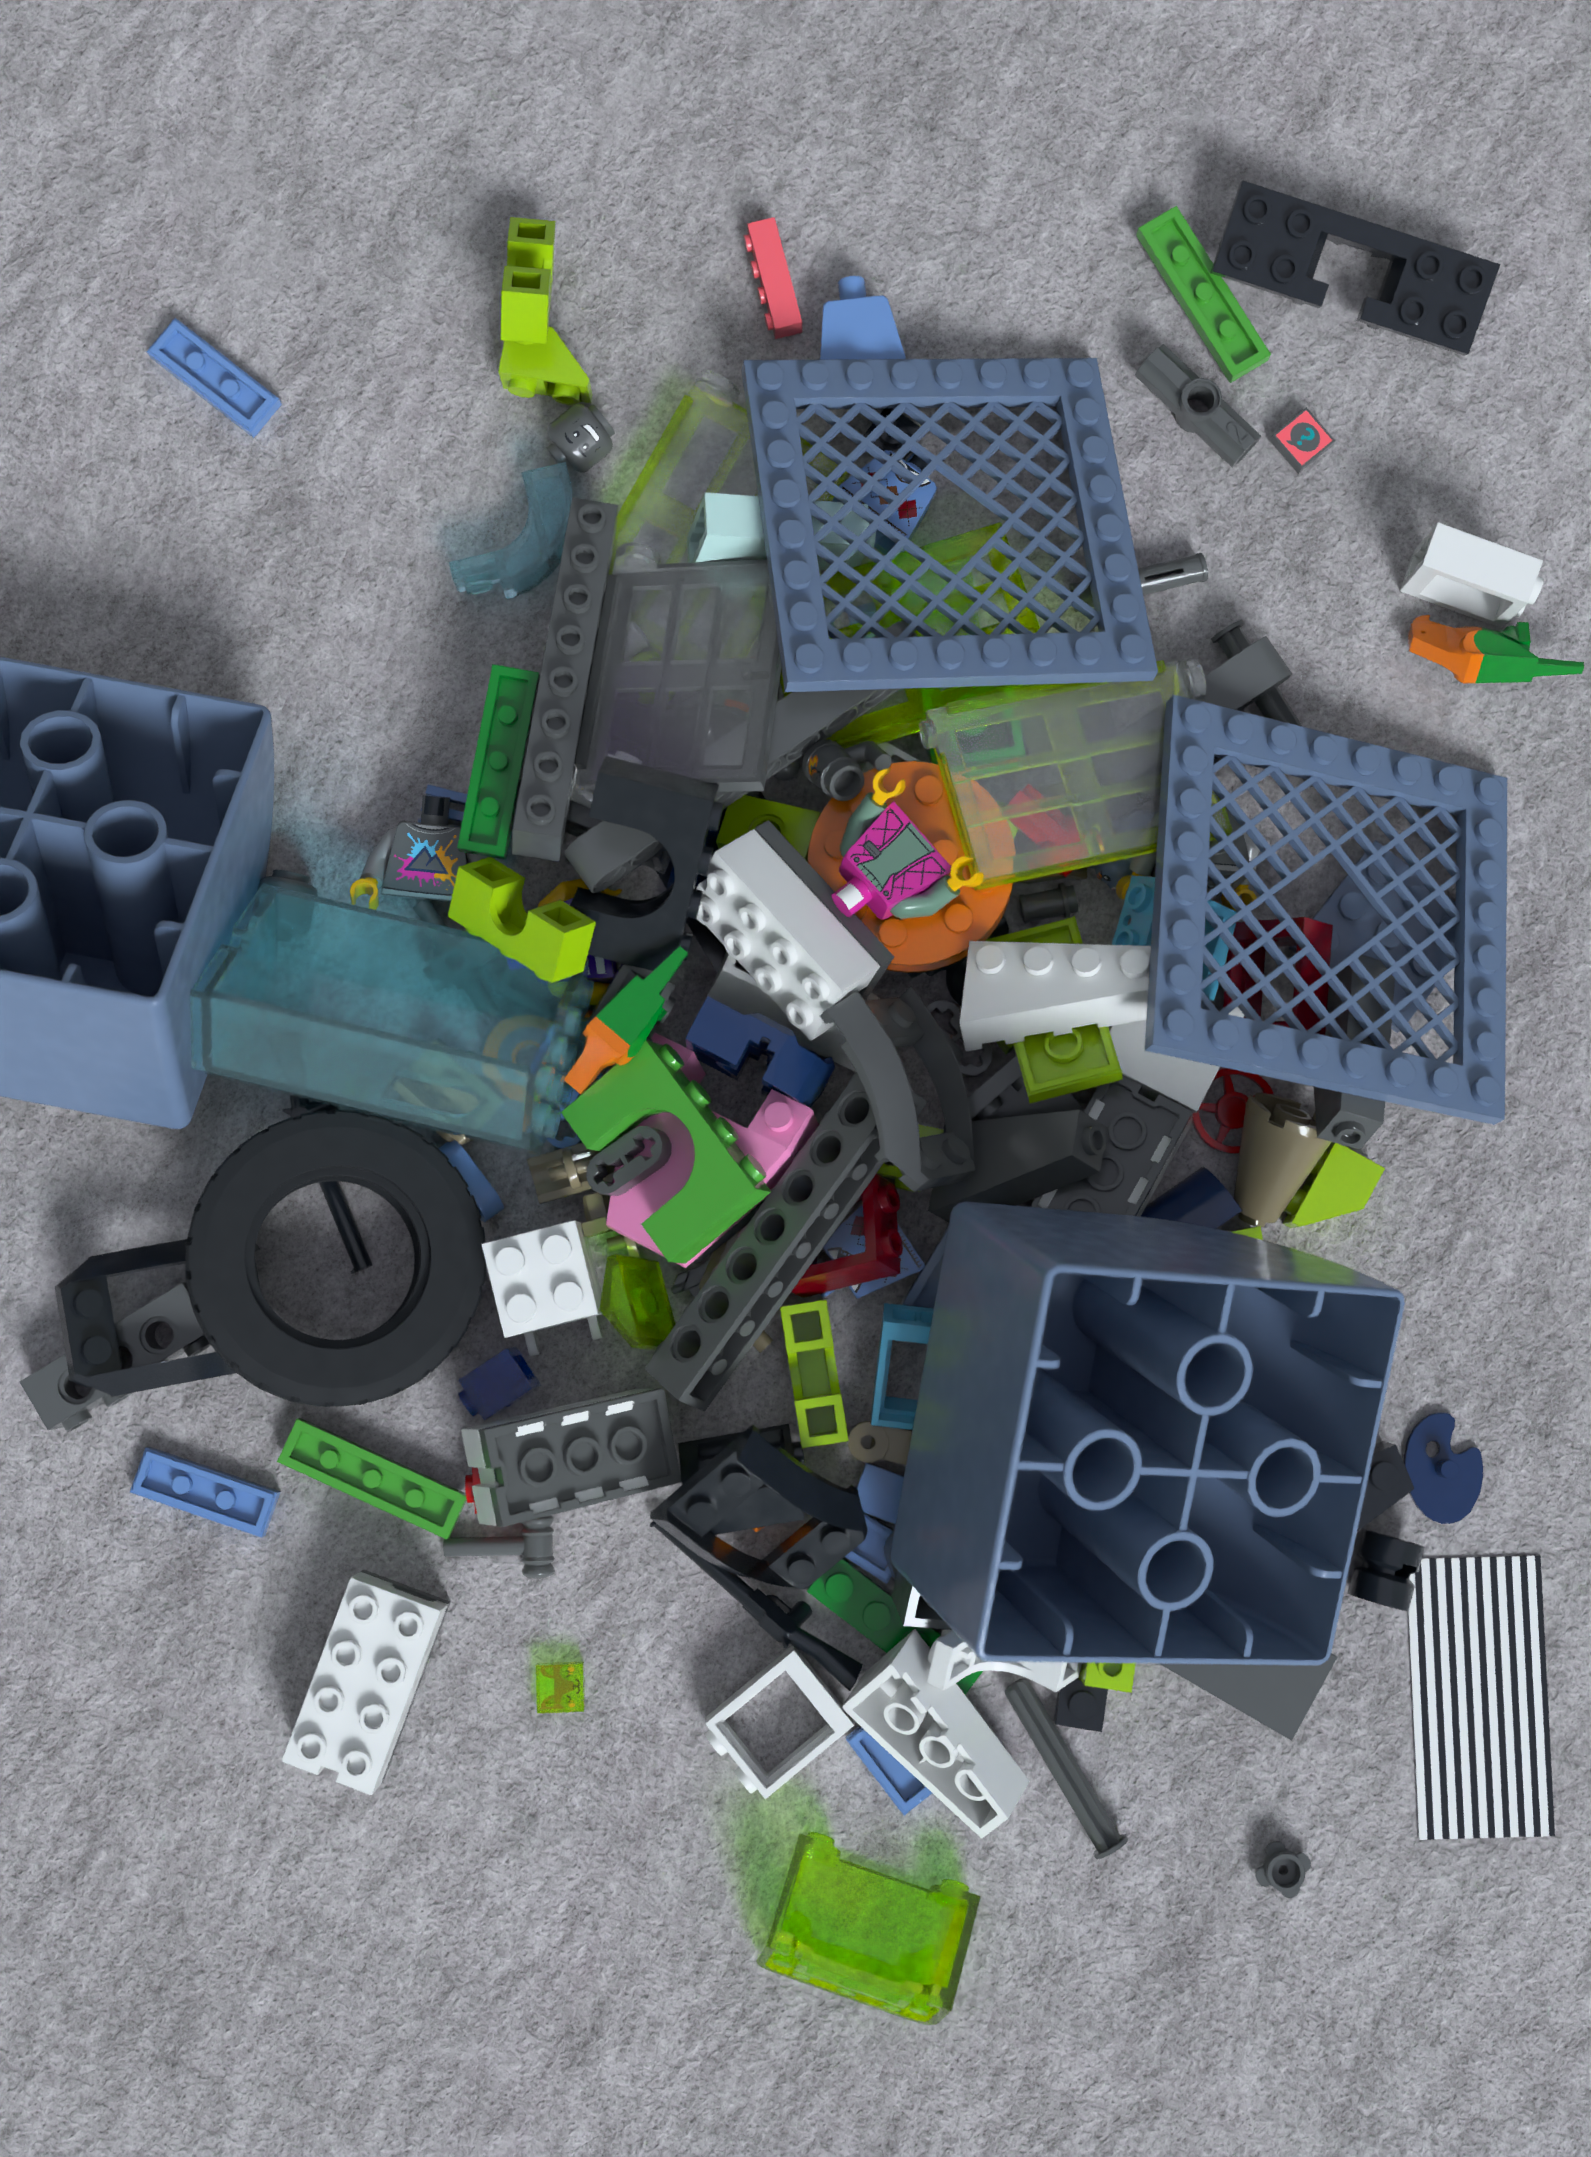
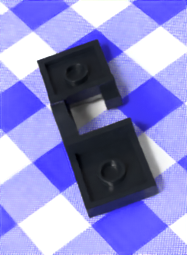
(1425, 293)

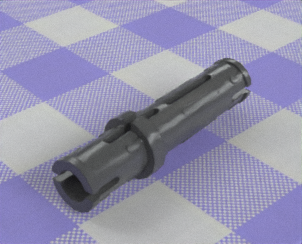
(1188, 570)

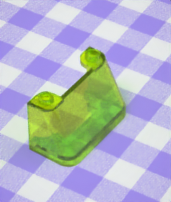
(868, 1933)

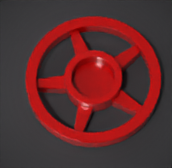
(1228, 1110)

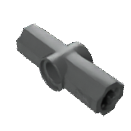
(1177, 384)

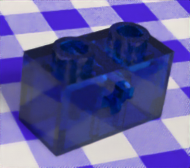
(497, 1384)

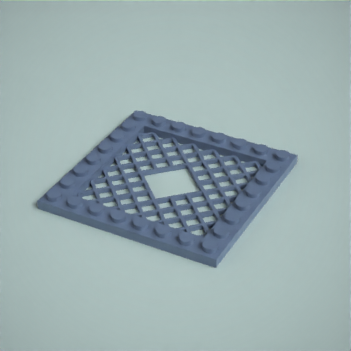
(811, 660)
(1179, 1027)

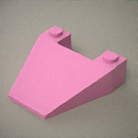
(771, 1138)

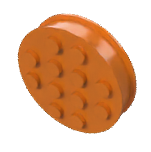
(917, 942)

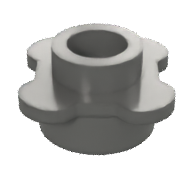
(1286, 1883)

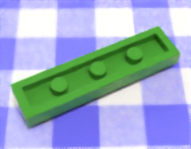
(1202, 294)
(372, 1478)

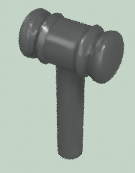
(534, 1545)

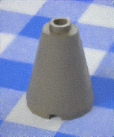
(1274, 1156)

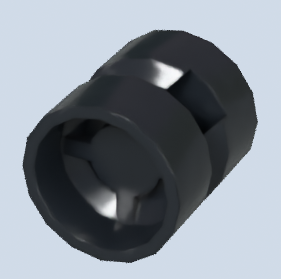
(1386, 1570)

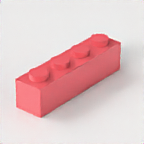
(774, 277)

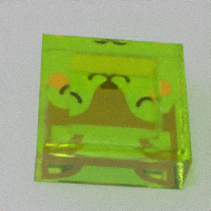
(560, 1687)

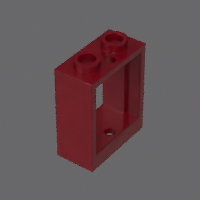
(1319, 936)
(882, 1246)

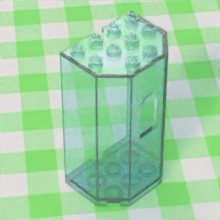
(388, 1020)

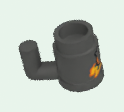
(838, 769)

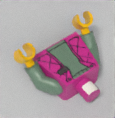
(893, 863)

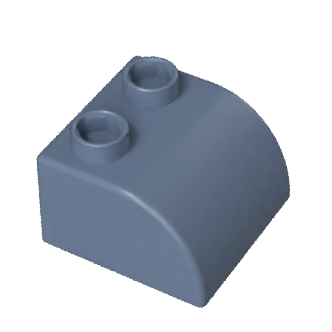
(122, 870)
(1140, 1440)

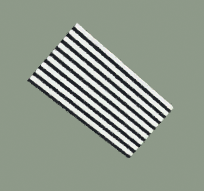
(1480, 1698)

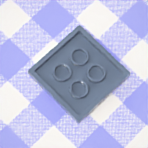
(1357, 922)

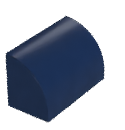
(1195, 1201)

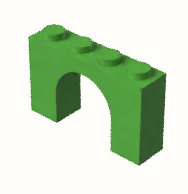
(722, 1179)

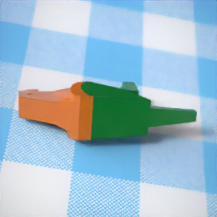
(1484, 654)
(623, 1024)

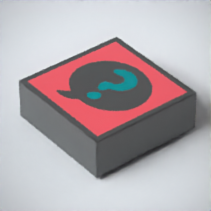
(1302, 440)

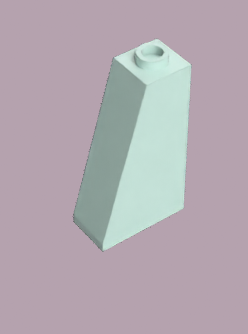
(731, 530)

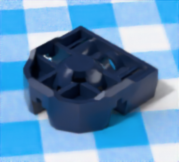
(729, 1038)

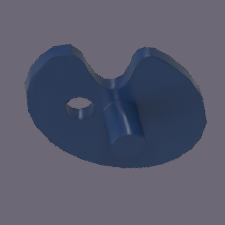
(1448, 1481)

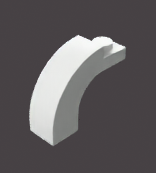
(954, 1660)

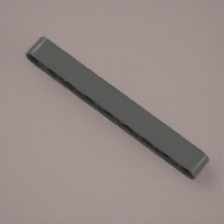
(800, 720)

